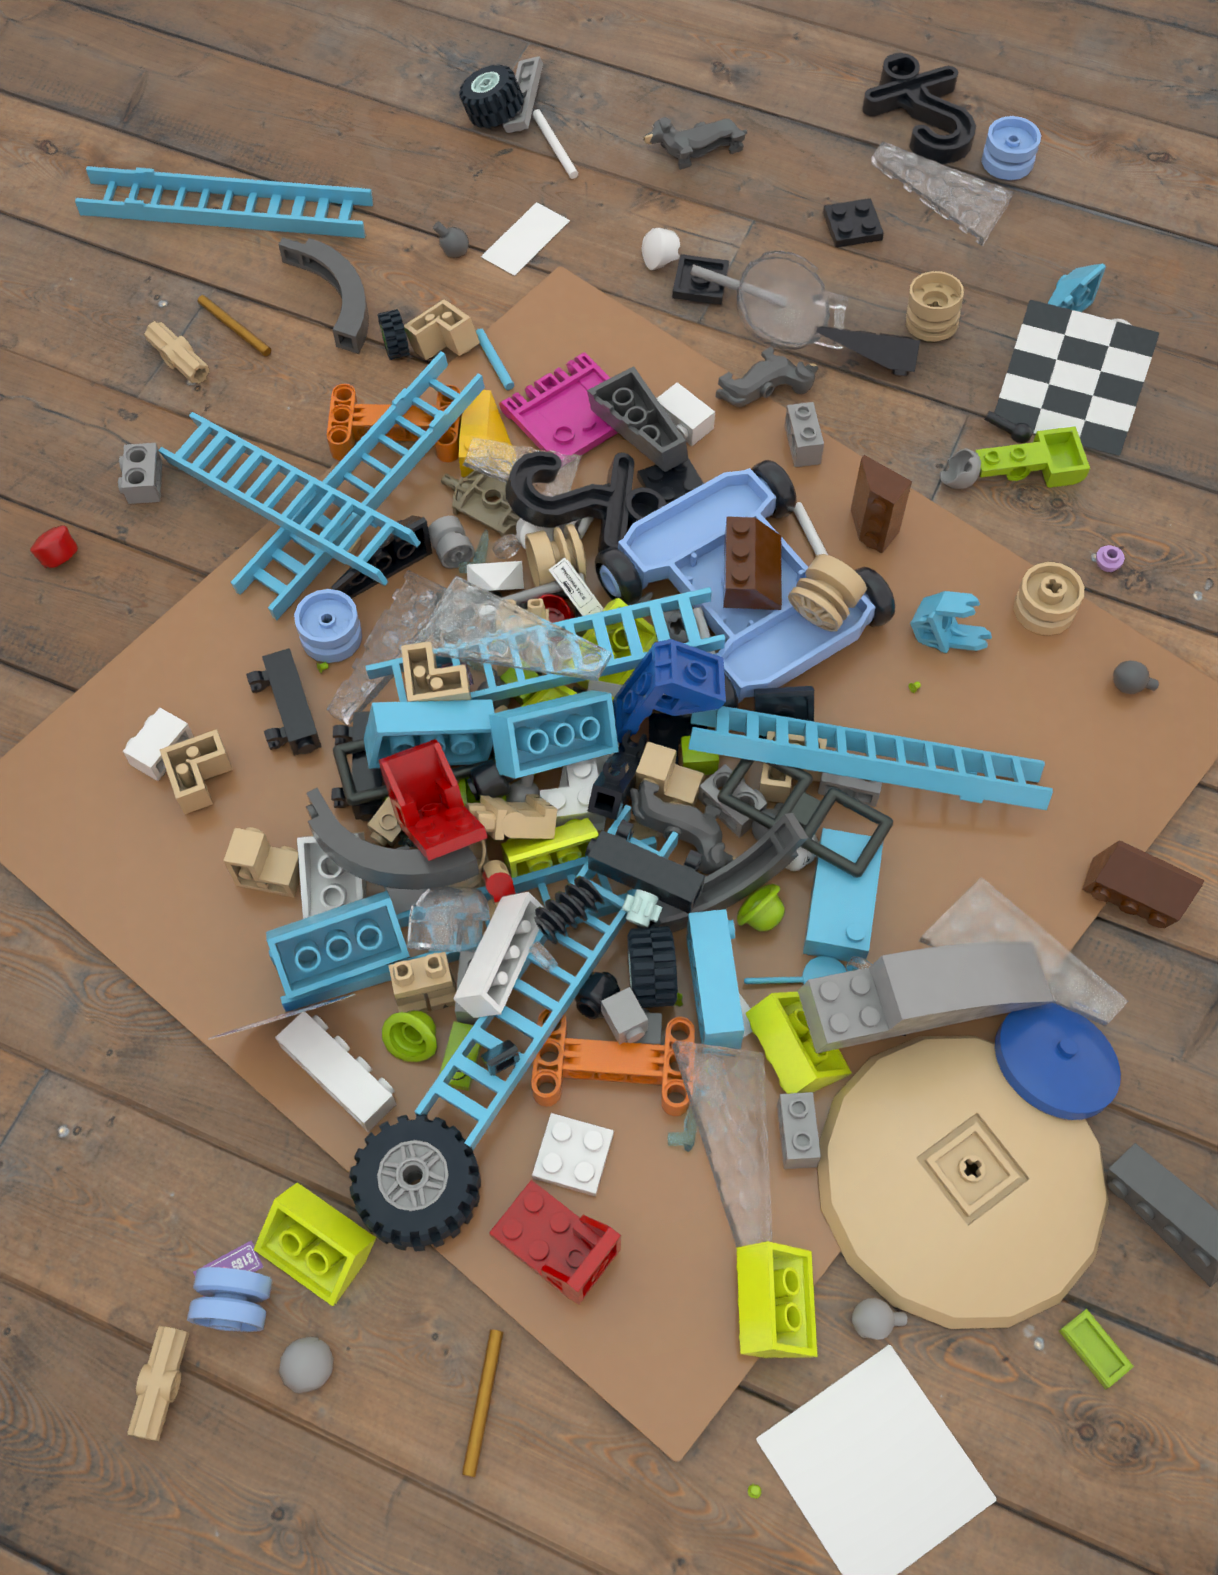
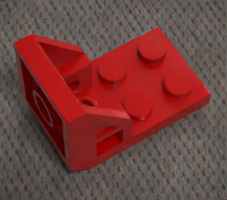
(429, 800)
(557, 1242)

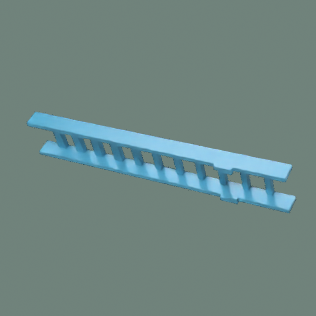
(225, 217)
(404, 400)
(311, 484)
(597, 621)
(960, 782)
(539, 1034)

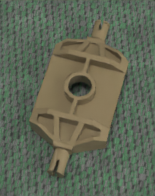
(471, 500)

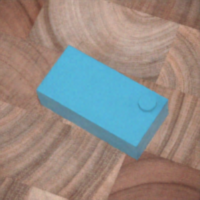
(457, 725)
(553, 733)
(842, 904)
(337, 944)
(715, 978)

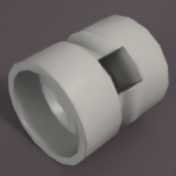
(450, 541)

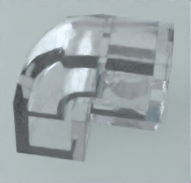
(448, 919)

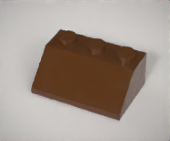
(878, 503)
(751, 565)
(1141, 884)

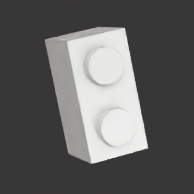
(688, 413)
(158, 732)

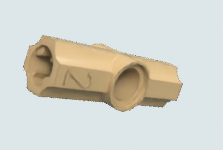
(176, 352)
(158, 1383)

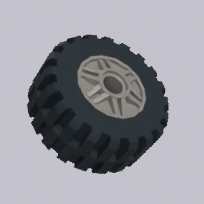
(423, 1211)

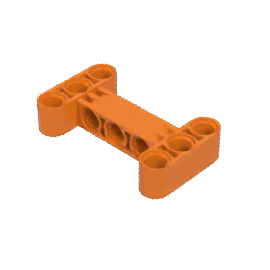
(351, 421)
(610, 1062)

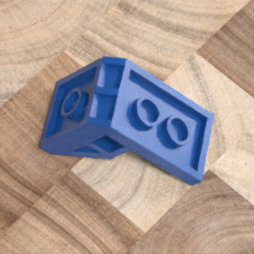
(685, 674)

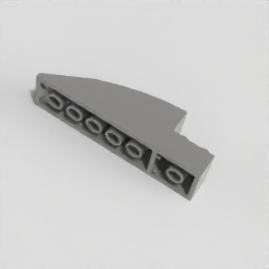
(922, 992)

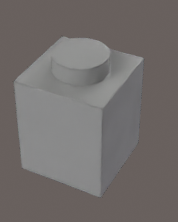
(625, 1016)

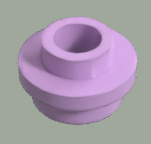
(1109, 564)

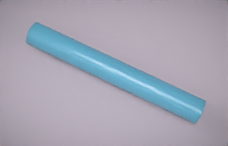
(495, 360)

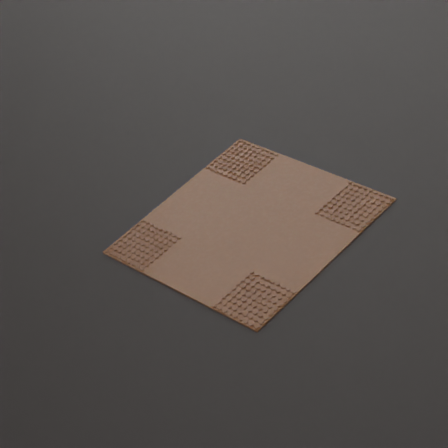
(163, 908)

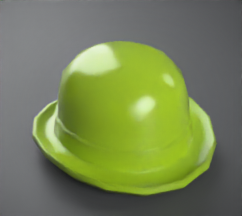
(762, 909)
(410, 1036)

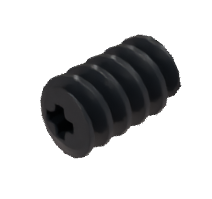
(566, 908)

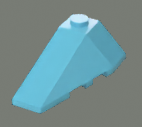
(1078, 288)

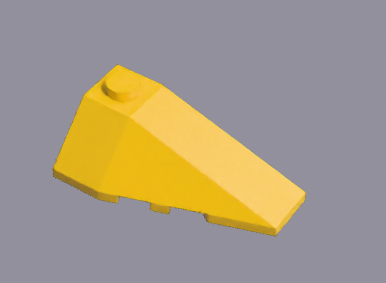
(480, 421)

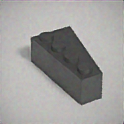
(638, 416)
(1169, 1209)

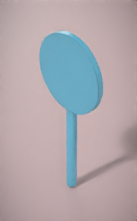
(815, 968)

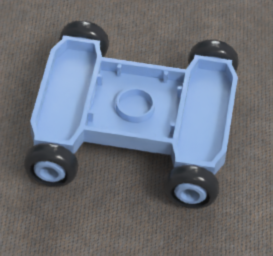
(687, 548)

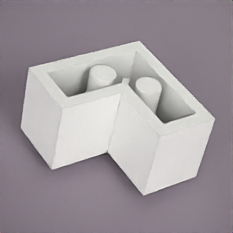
(574, 800)

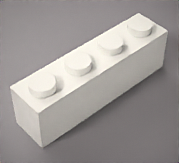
(499, 956)
(336, 1070)

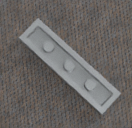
(528, 78)

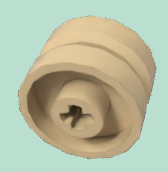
(1048, 598)

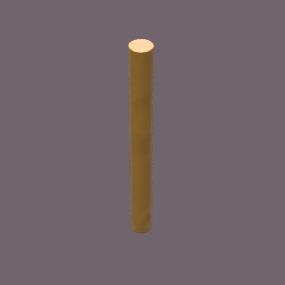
(234, 325)
(482, 1404)

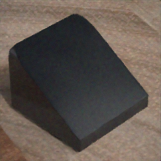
(500, 1057)

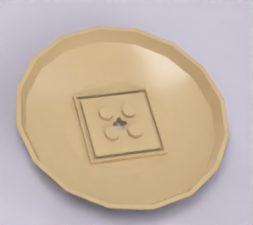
(925, 1230)

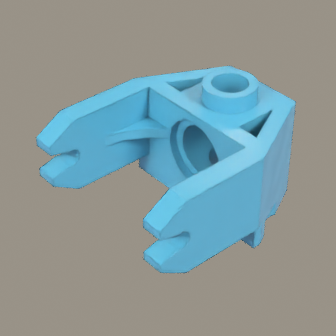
(937, 623)

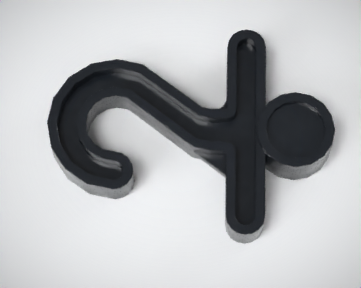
(919, 95)
(610, 502)

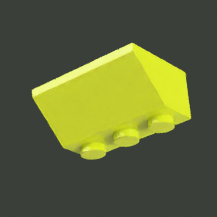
(619, 643)
(531, 855)
(789, 1046)
(314, 1243)
(776, 1301)

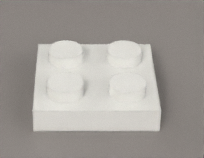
(573, 1154)

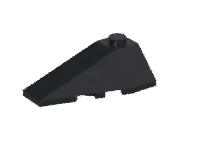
(886, 349)
(389, 558)

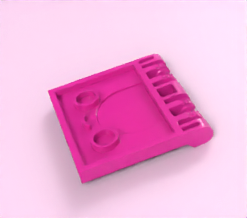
(560, 409)

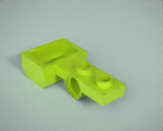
(1053, 451)

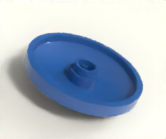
(1058, 1061)

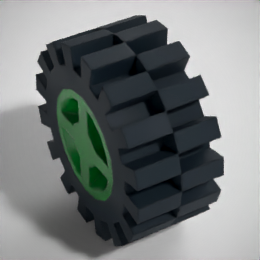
(393, 334)

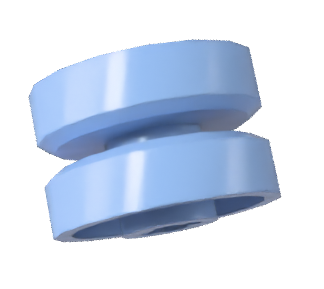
(1011, 148)
(328, 625)
(229, 1299)

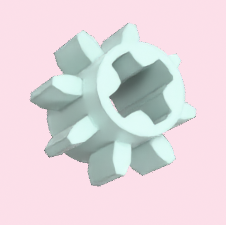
(642, 908)

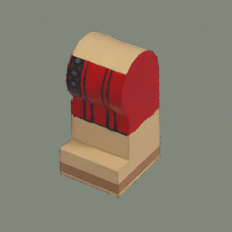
(497, 882)

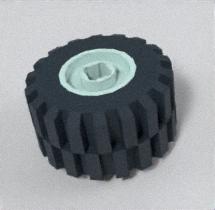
(491, 96)
(652, 966)

